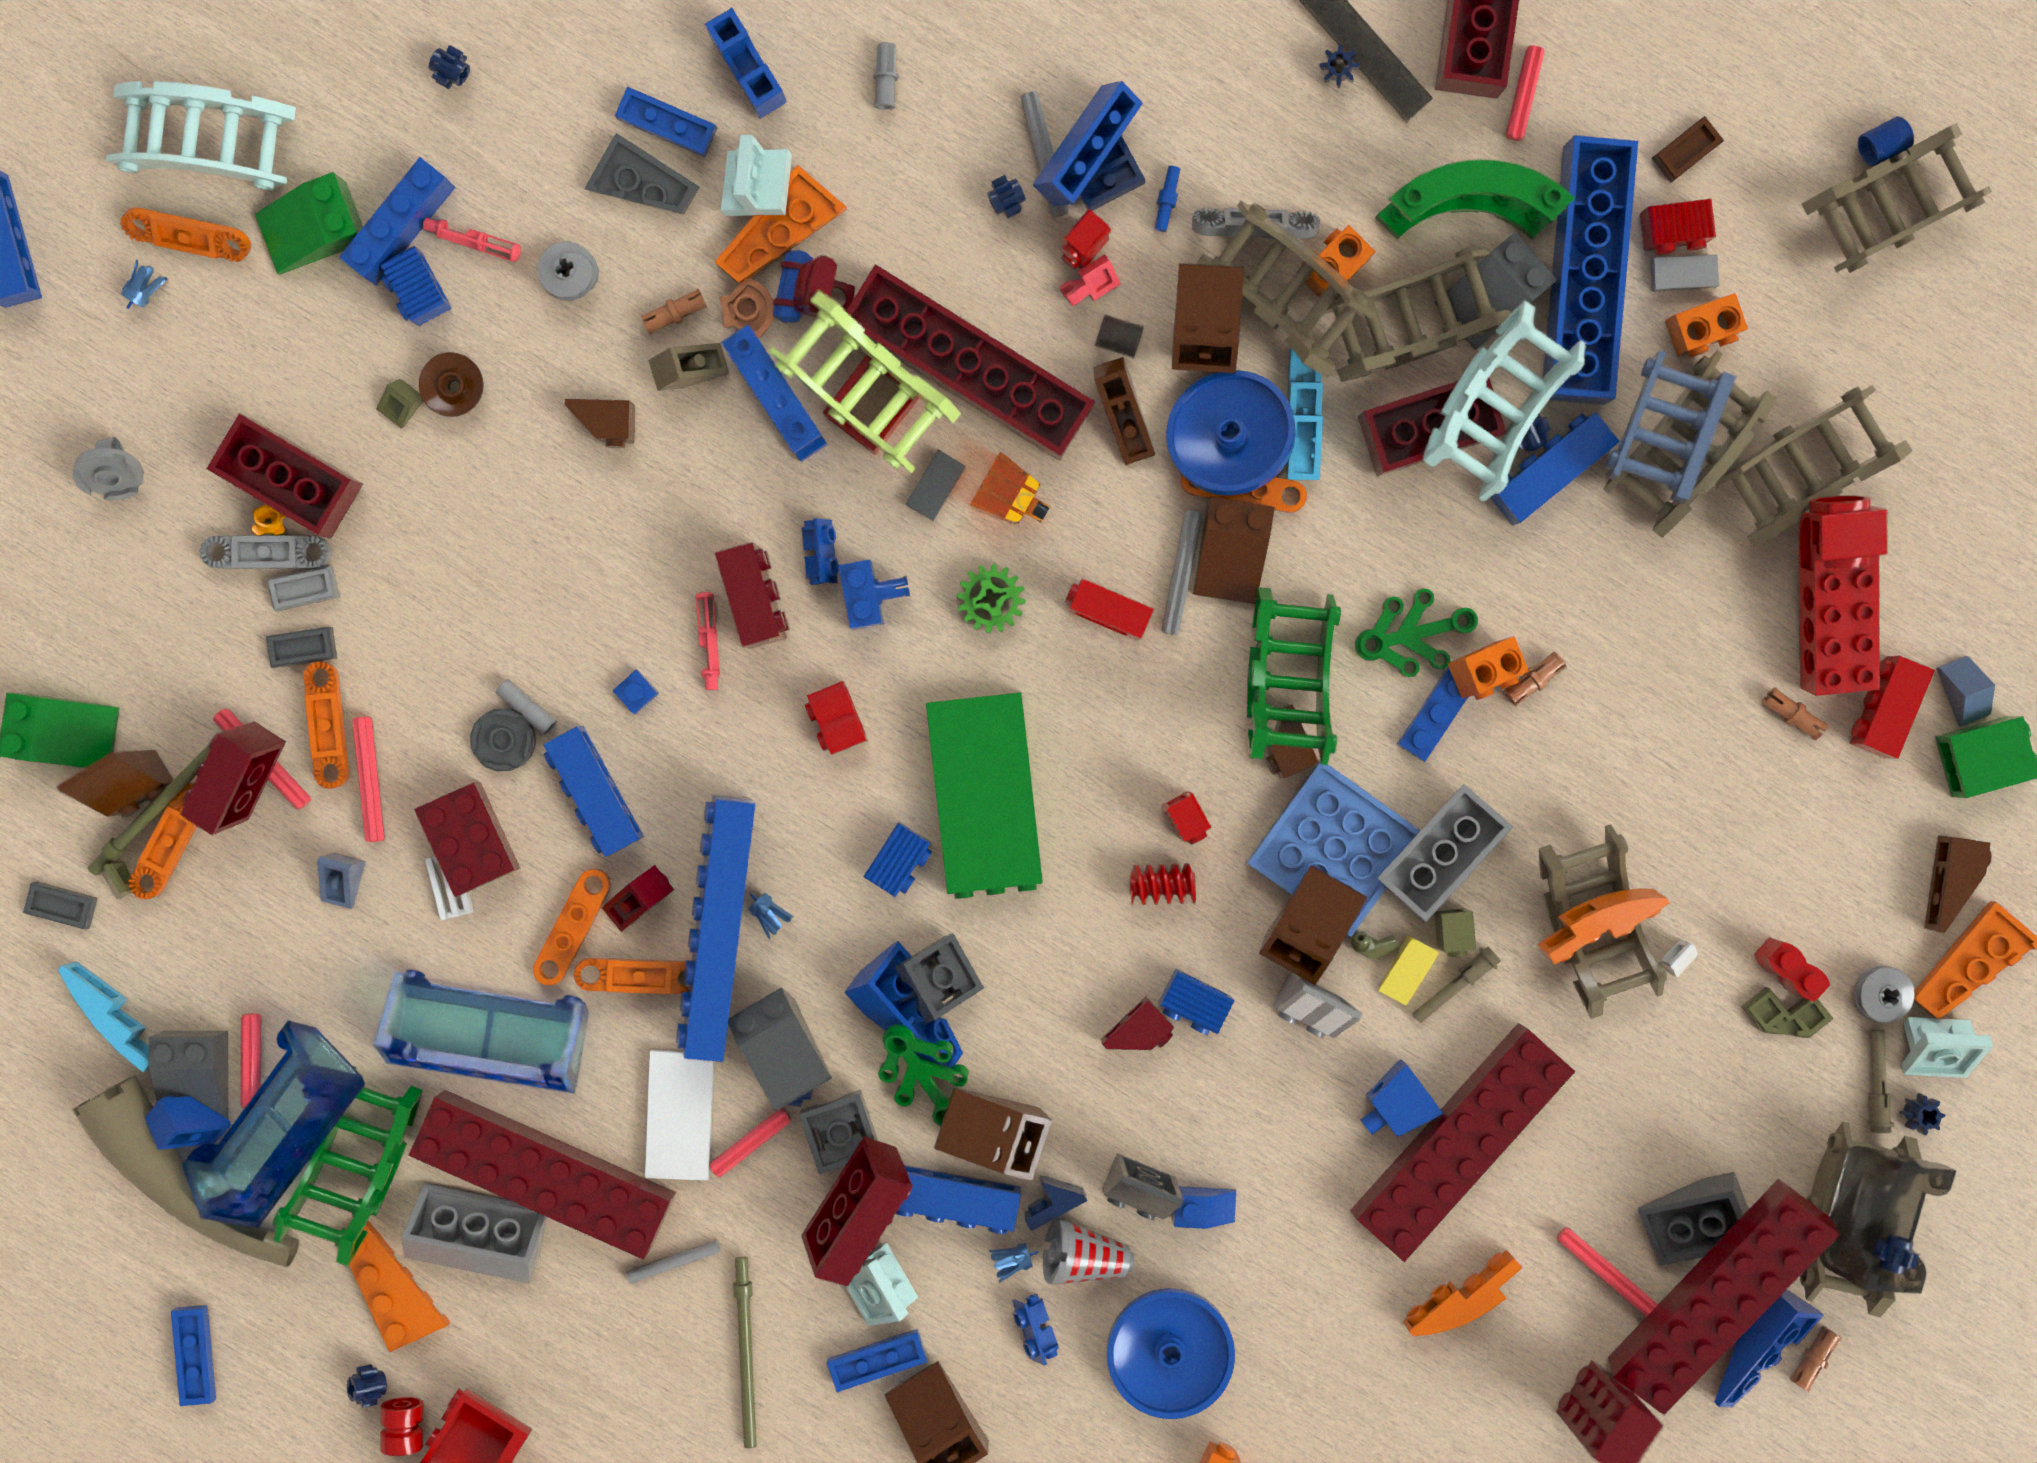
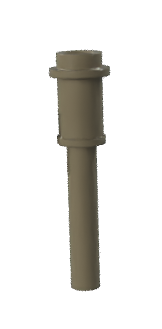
(1469, 974)
(1879, 1100)

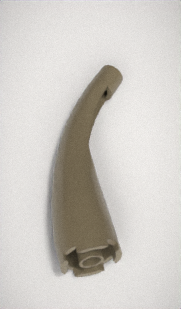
(121, 1134)

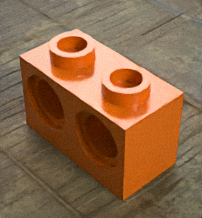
(1343, 265)
(1704, 321)
(1487, 665)

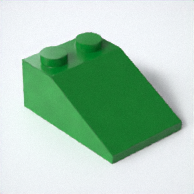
(309, 223)
(56, 730)

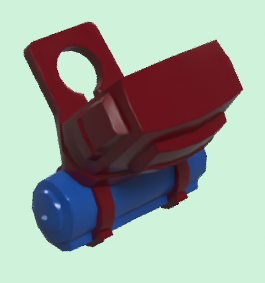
(801, 281)

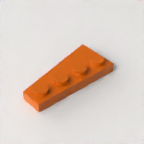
(771, 236)
(1980, 953)
(393, 1297)

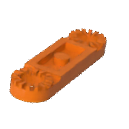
(185, 234)
(1266, 495)
(326, 725)
(163, 848)
(571, 927)
(633, 976)

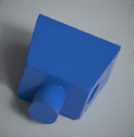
(1399, 1102)

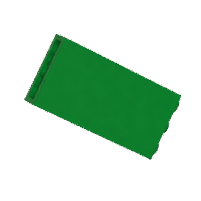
(984, 794)

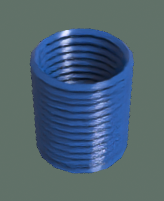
(1886, 141)

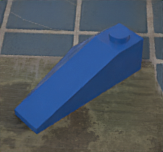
(891, 1002)
(1761, 1345)

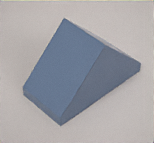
(1967, 690)
(339, 879)

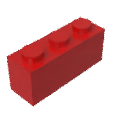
(1893, 708)

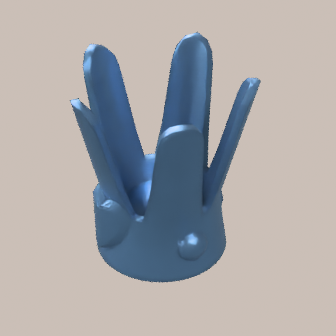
(136, 289)
(763, 909)
(1012, 1260)

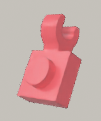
(1095, 281)

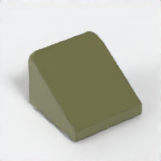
(399, 402)
(117, 878)

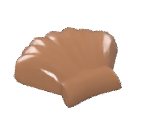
(748, 305)

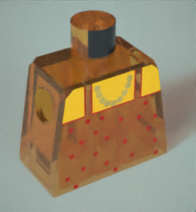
(1009, 493)

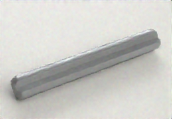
(1040, 138)
(1181, 572)

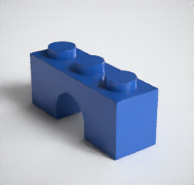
(745, 63)

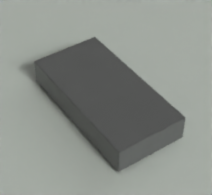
(935, 485)
(301, 647)
(60, 905)

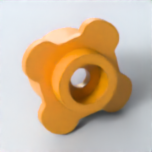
(265, 513)

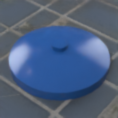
(1231, 432)
(1170, 1353)

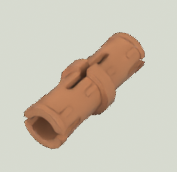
(674, 311)
(1535, 679)
(1795, 713)
(1815, 1358)

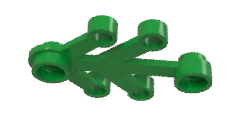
(1409, 635)
(919, 1068)

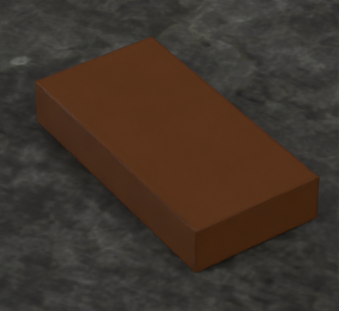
(1687, 149)

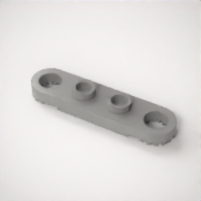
(1230, 220)
(265, 552)

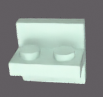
(756, 180)
(1943, 1047)
(881, 1288)

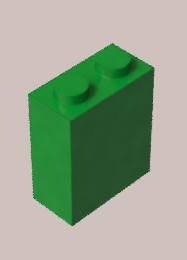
(1987, 756)

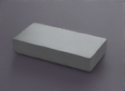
(1684, 273)
(303, 588)

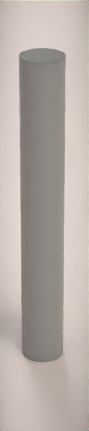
(673, 1261)

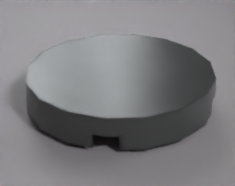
(502, 740)

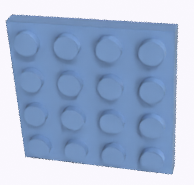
(1336, 831)

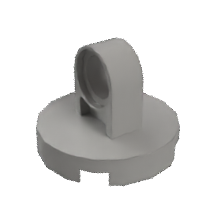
(108, 471)

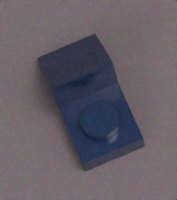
(1062, 1199)

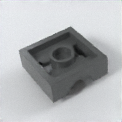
(952, 971)
(835, 1119)

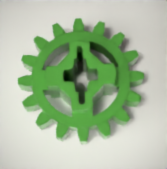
(995, 612)

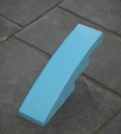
(1305, 399)
(103, 1009)

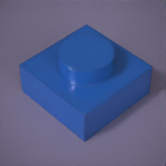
(635, 692)

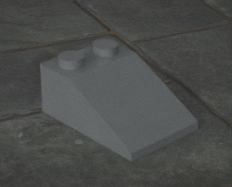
(1509, 277)
(779, 1048)
(191, 1066)
(1142, 1188)
(1693, 1217)

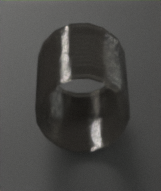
(1119, 336)

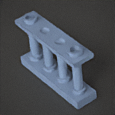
(1692, 451)

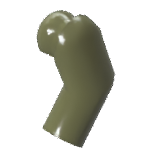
(1371, 947)

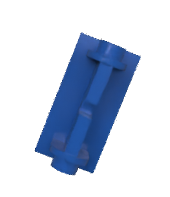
(820, 537)
(1038, 1342)

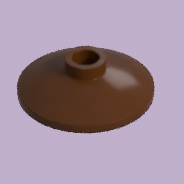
(436, 381)

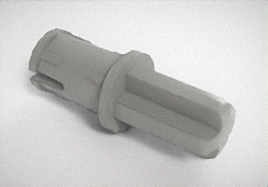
(885, 76)

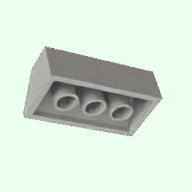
(1444, 853)
(474, 1233)

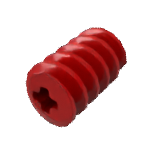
(1162, 883)

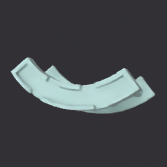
(196, 99)
(1473, 385)

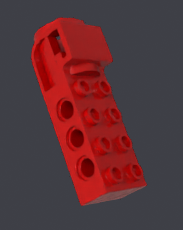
(1840, 594)

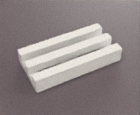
(439, 897)

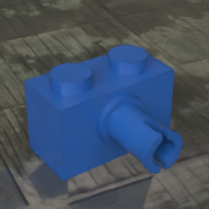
(865, 594)

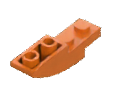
(1610, 913)
(1454, 1307)

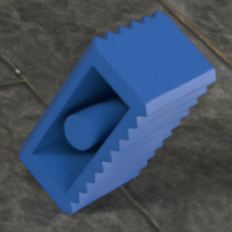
(415, 286)
(897, 860)
(1196, 1002)

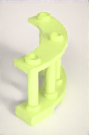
(882, 362)

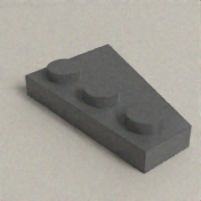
(640, 178)

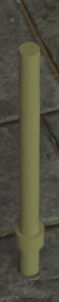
(117, 847)
(743, 1291)

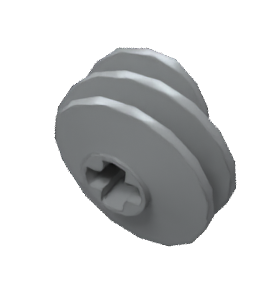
(553, 266)
(1898, 994)

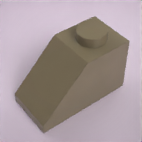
(688, 366)

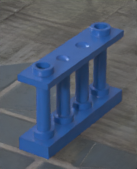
(774, 393)

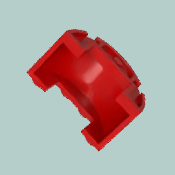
(475, 1433)

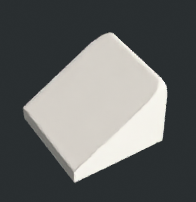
(1679, 957)

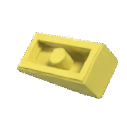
(1408, 970)

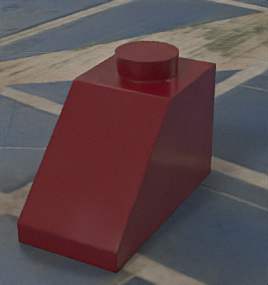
(638, 898)
(1140, 1029)

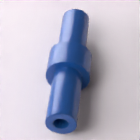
(1167, 198)

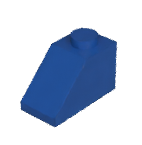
(184, 1123)
(1205, 1207)

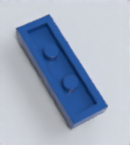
(666, 121)
(1432, 718)
(193, 1355)
(877, 1360)

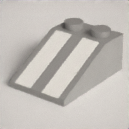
(1315, 1006)

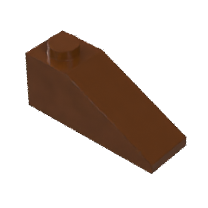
(1123, 410)
(1955, 876)

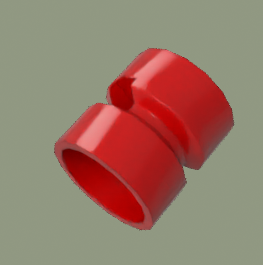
(401, 1430)

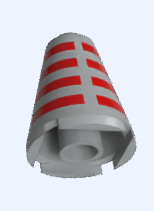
(1083, 1255)

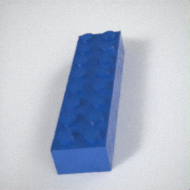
(1592, 263)
(717, 928)

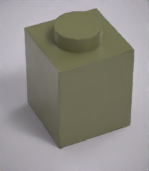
(1455, 931)

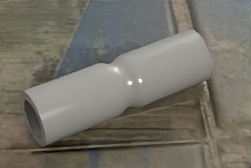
(522, 703)

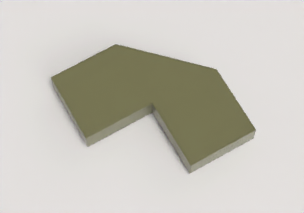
(1772, 1017)

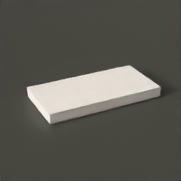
(679, 1117)

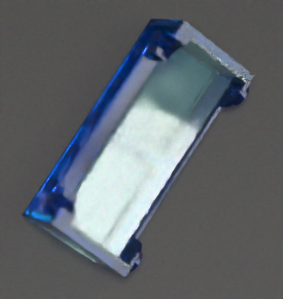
(482, 1033)
(275, 1131)

